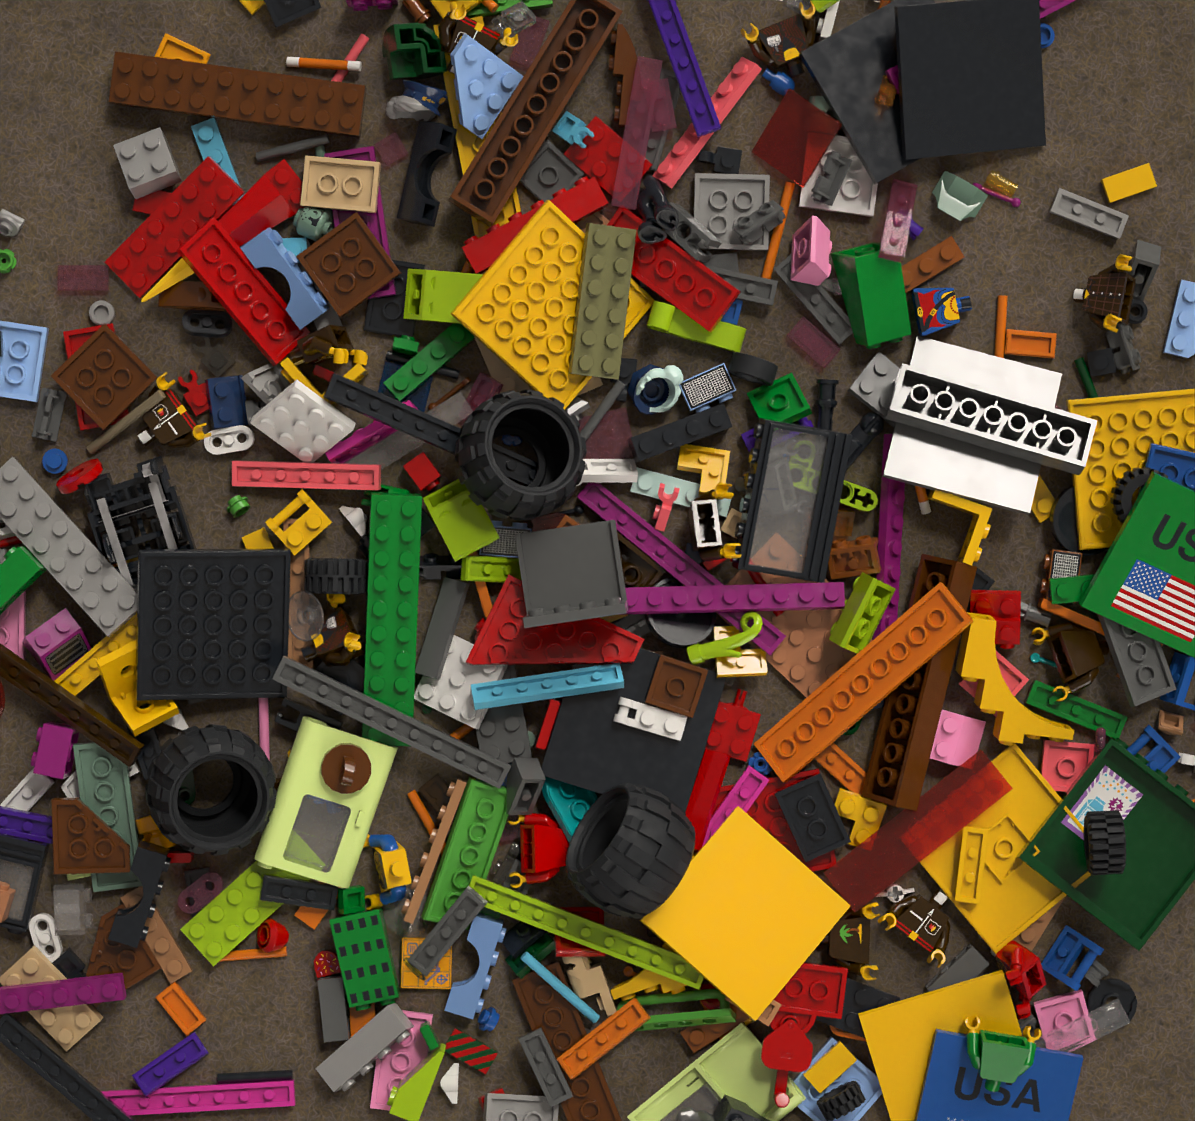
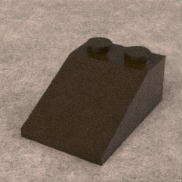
(637, 566)

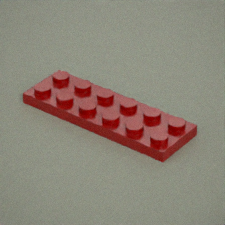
(153, 245)
(678, 276)
(242, 290)

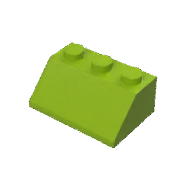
(861, 613)

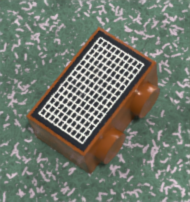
(1059, 564)

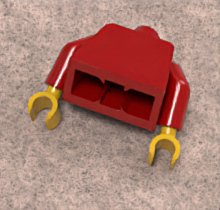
(542, 849)

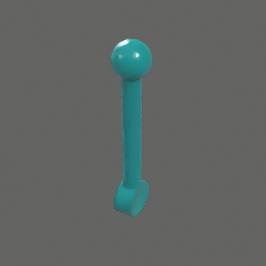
(1035, 657)

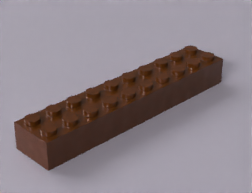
(237, 94)
(534, 108)
(915, 706)

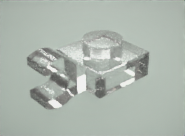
(515, 17)

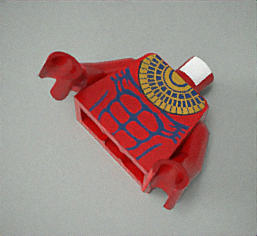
(1023, 972)

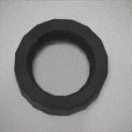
(752, 369)

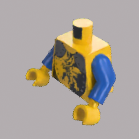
(391, 869)

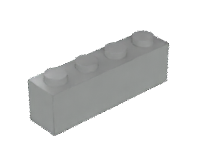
(365, 1047)

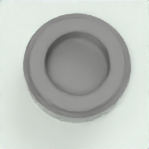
(101, 312)

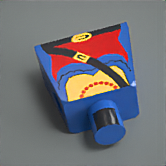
(937, 308)

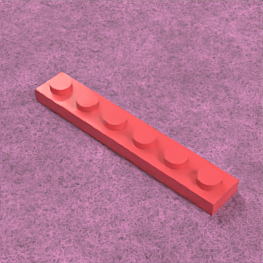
(723, 101)
(306, 475)

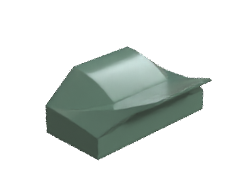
(958, 196)

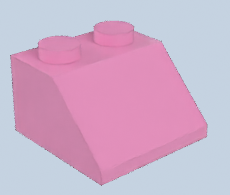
(811, 252)
(956, 738)

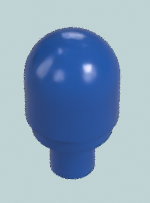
(779, 82)

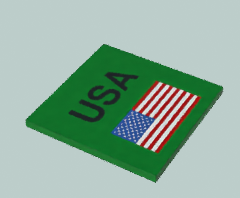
(1151, 567)

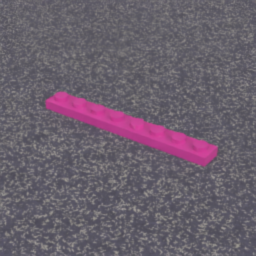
(205, 1097)

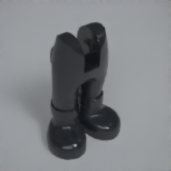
(655, 220)

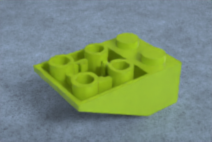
(435, 294)
(460, 520)

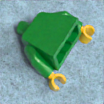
(1000, 1055)

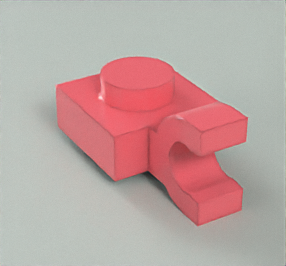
(663, 511)

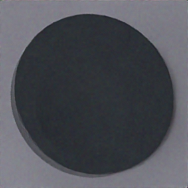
(1064, 523)
(680, 628)

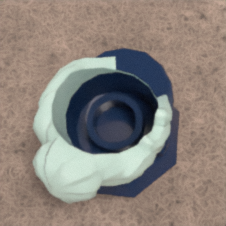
(655, 388)

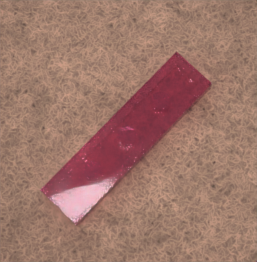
(897, 221)

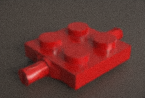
(733, 728)

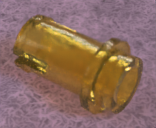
(1001, 183)

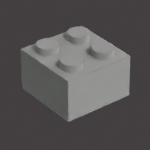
(147, 163)

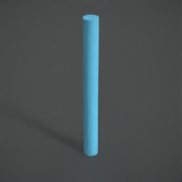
(560, 987)

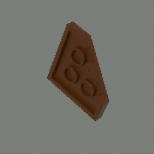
(85, 841)
(115, 957)

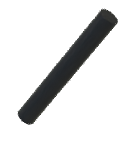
(403, 359)
(255, 1076)

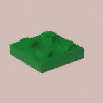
(780, 401)

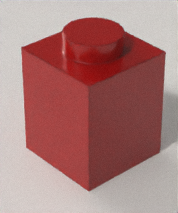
(423, 472)

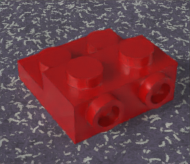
(1005, 609)

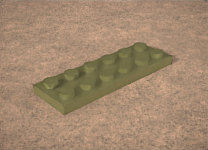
(602, 301)

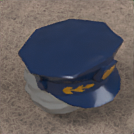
(416, 102)

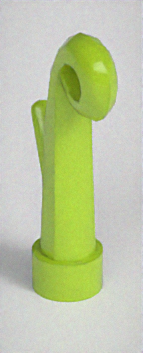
(724, 647)

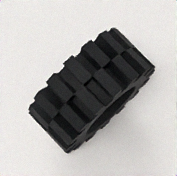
(841, 1101)

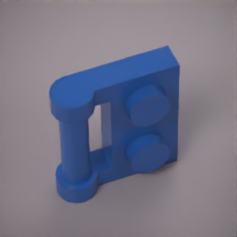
(1161, 756)
(1064, 954)

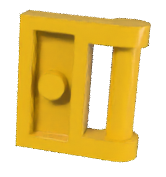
(302, 530)

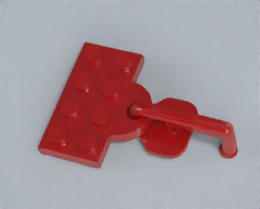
(809, 993)

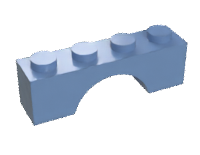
(305, 301)
(465, 994)

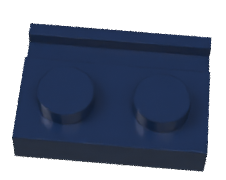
(226, 401)

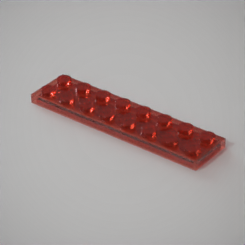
(918, 833)

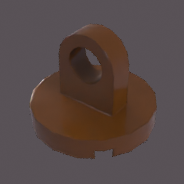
(346, 768)

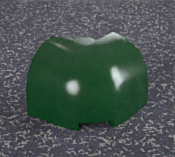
(413, 52)

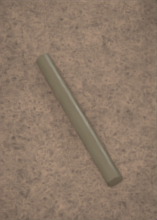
(126, 421)

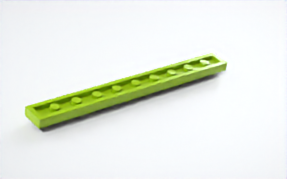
(586, 932)

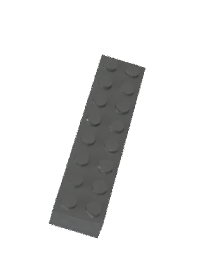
(991, 419)

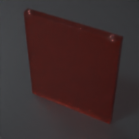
(796, 138)

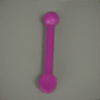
(1015, 202)

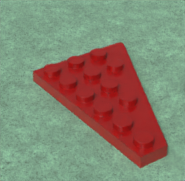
(584, 641)

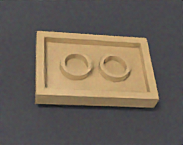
(340, 184)

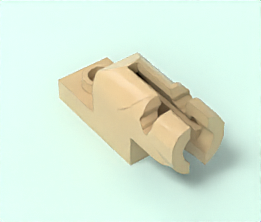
(590, 980)

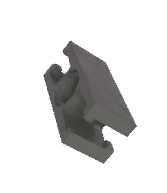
(697, 233)
(962, 967)
(333, 1008)

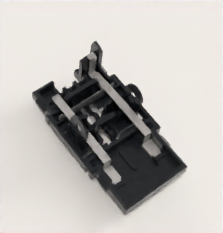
(115, 504)

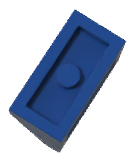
(1181, 671)

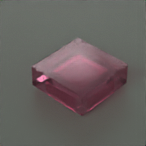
(391, 149)

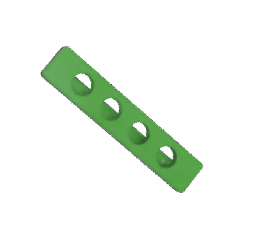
(685, 1019)

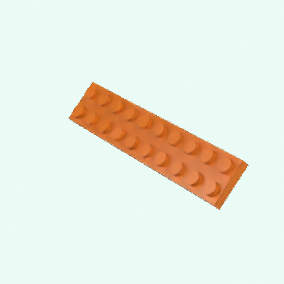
(863, 682)

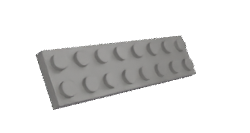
(64, 550)

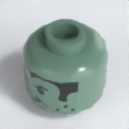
(312, 223)

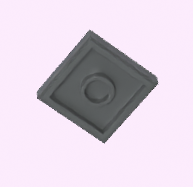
(550, 173)

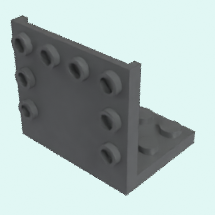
(571, 573)

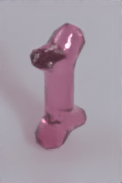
(1099, 739)

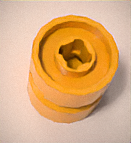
(151, 832)

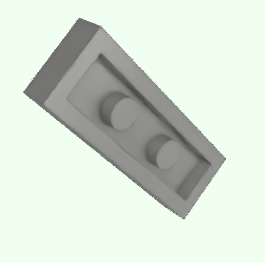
(1089, 213)

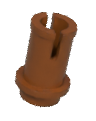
(418, 11)

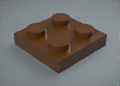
(676, 686)

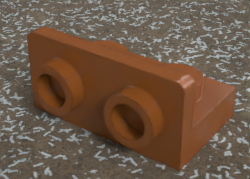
(854, 557)

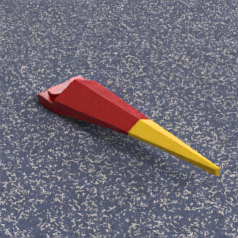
(263, 206)

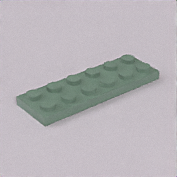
(107, 792)

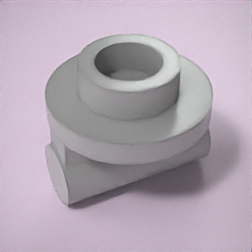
(10, 223)

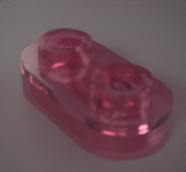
(200, 893)

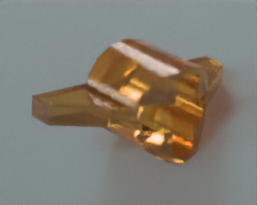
(886, 92)

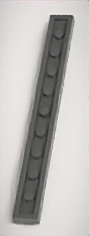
(391, 722)

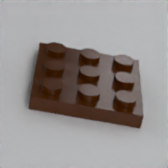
(348, 264)
(104, 377)

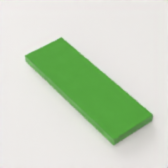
(469, 846)

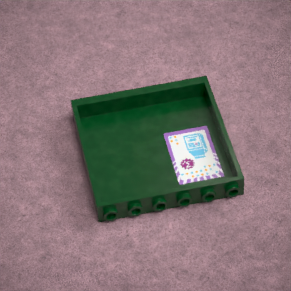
(1158, 843)

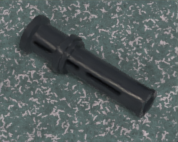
(826, 402)

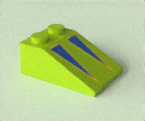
(413, 1090)

